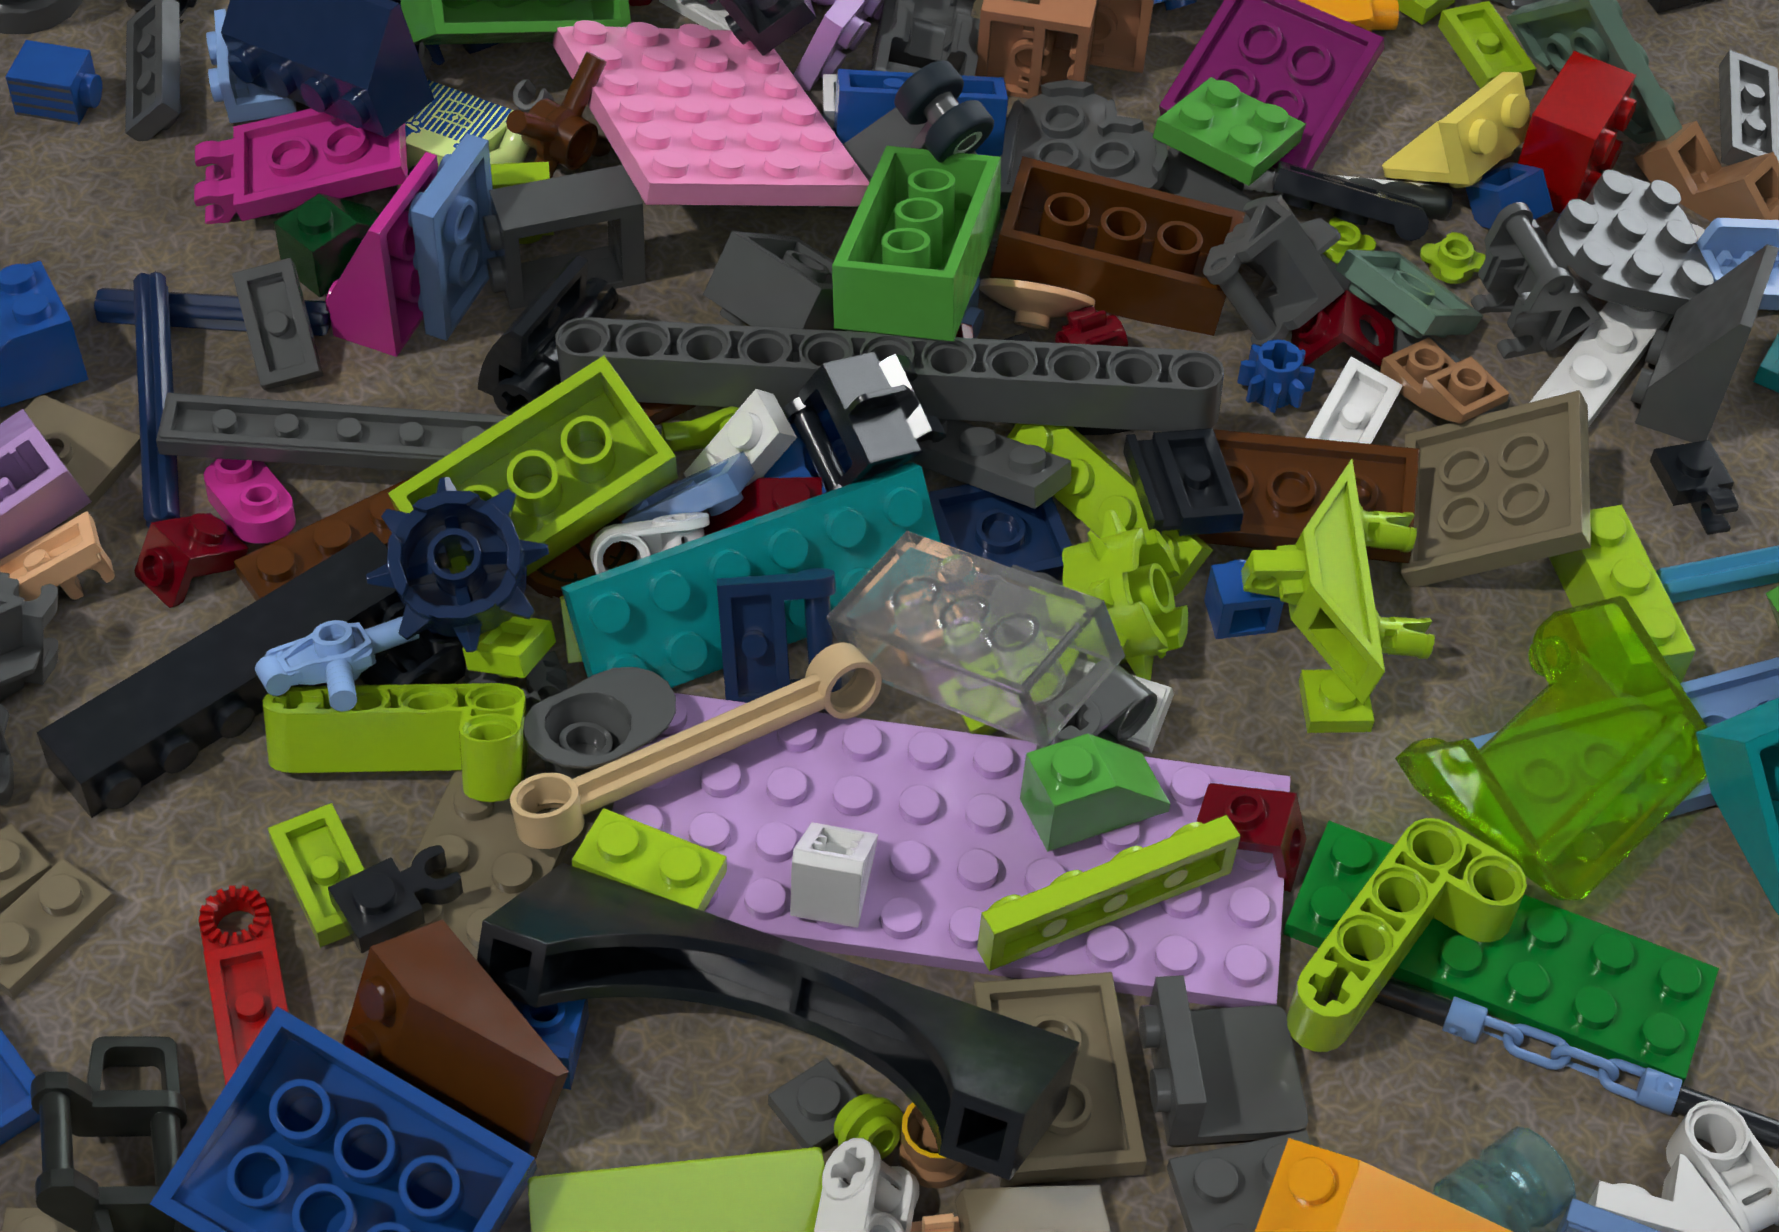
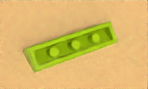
(700, 1195)

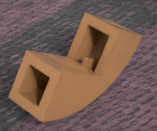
(1707, 188)

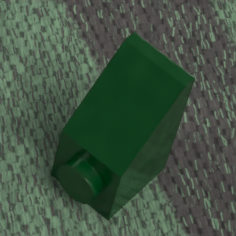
(322, 238)

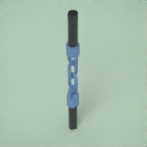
(1654, 1089)

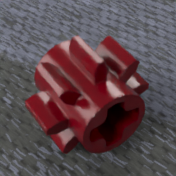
(1092, 328)

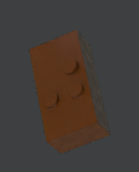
(1114, 242)

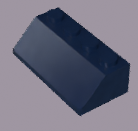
(331, 56)

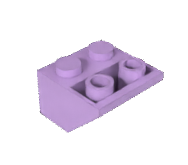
(34, 485)

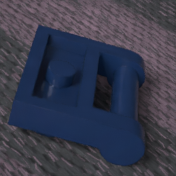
(756, 630)

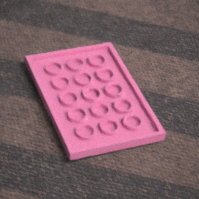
(710, 119)

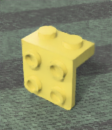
(1468, 138)

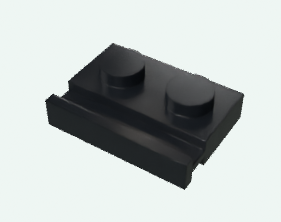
(1183, 482)

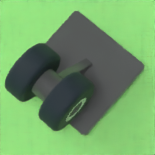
(925, 119)

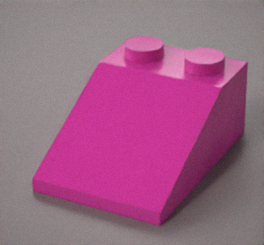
(380, 287)

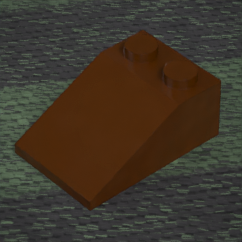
(455, 1035)

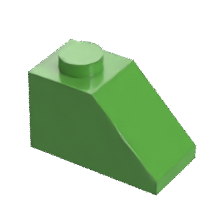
(1087, 789)

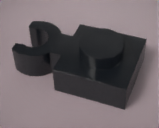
(388, 902)

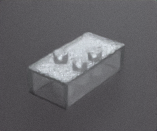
(979, 637)

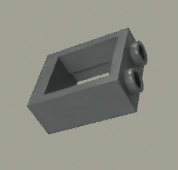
(562, 205)

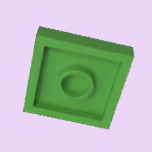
(1229, 130)

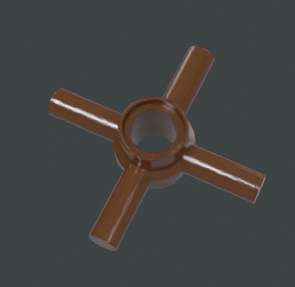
(560, 130)

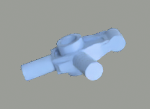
(329, 655)

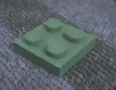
(1414, 297)

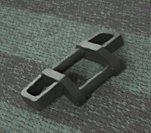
(84, 1110)

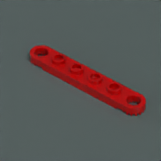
(241, 972)

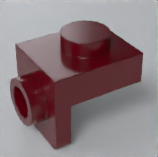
(183, 550)

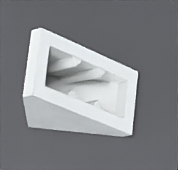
(831, 874)

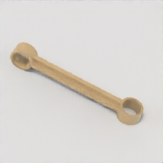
(691, 747)

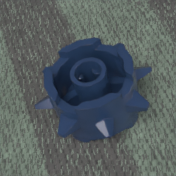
(422, 550)

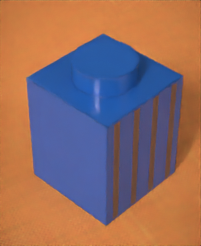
(53, 82)

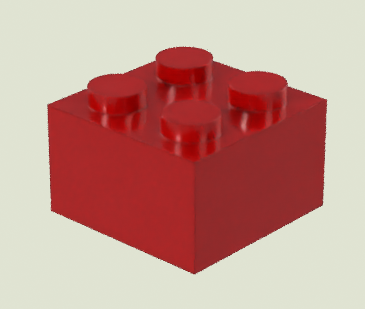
(1578, 126)

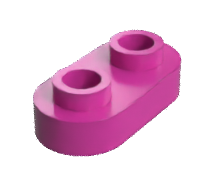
(250, 499)

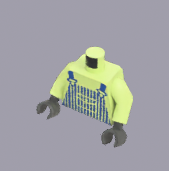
(455, 113)

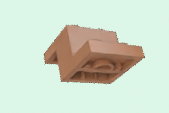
(1060, 40)

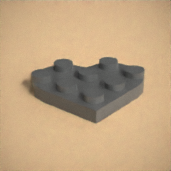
(1080, 132)
(1631, 244)

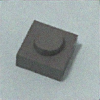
(811, 1104)

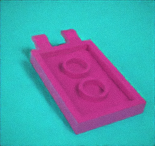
(291, 159)

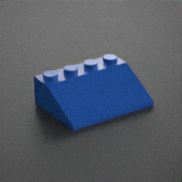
(337, 1146)

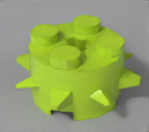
(1133, 579)

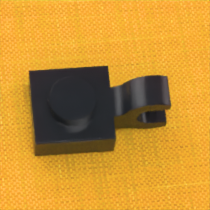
(1697, 477)

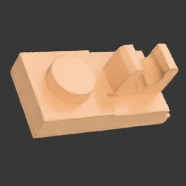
(59, 559)

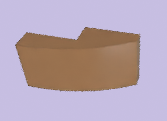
(1441, 384)

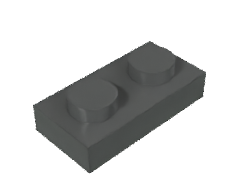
(277, 324)

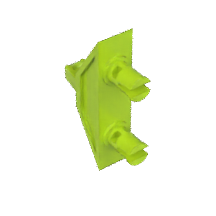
(1331, 587)

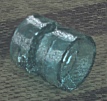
(1513, 1183)

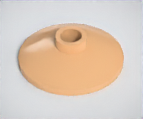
(1034, 301)

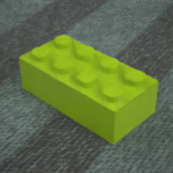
(567, 456)

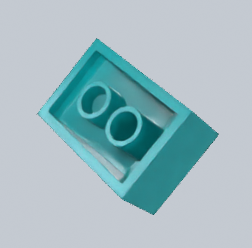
(1744, 782)

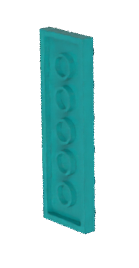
(665, 605)

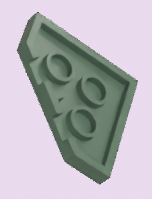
(1596, 28)

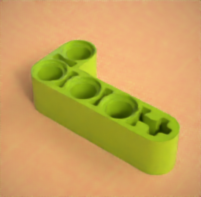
(405, 730)
(1421, 891)

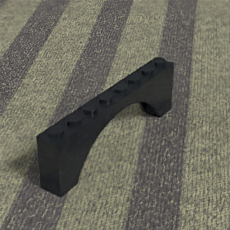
(972, 1073)

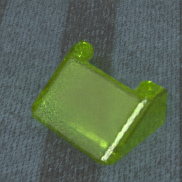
(1582, 763)

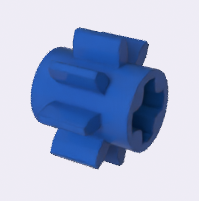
(1276, 375)

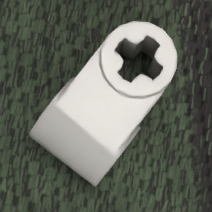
(649, 535)
(1738, 1172)
(870, 1199)

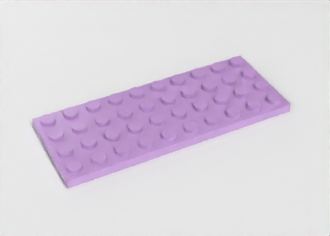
(953, 848)

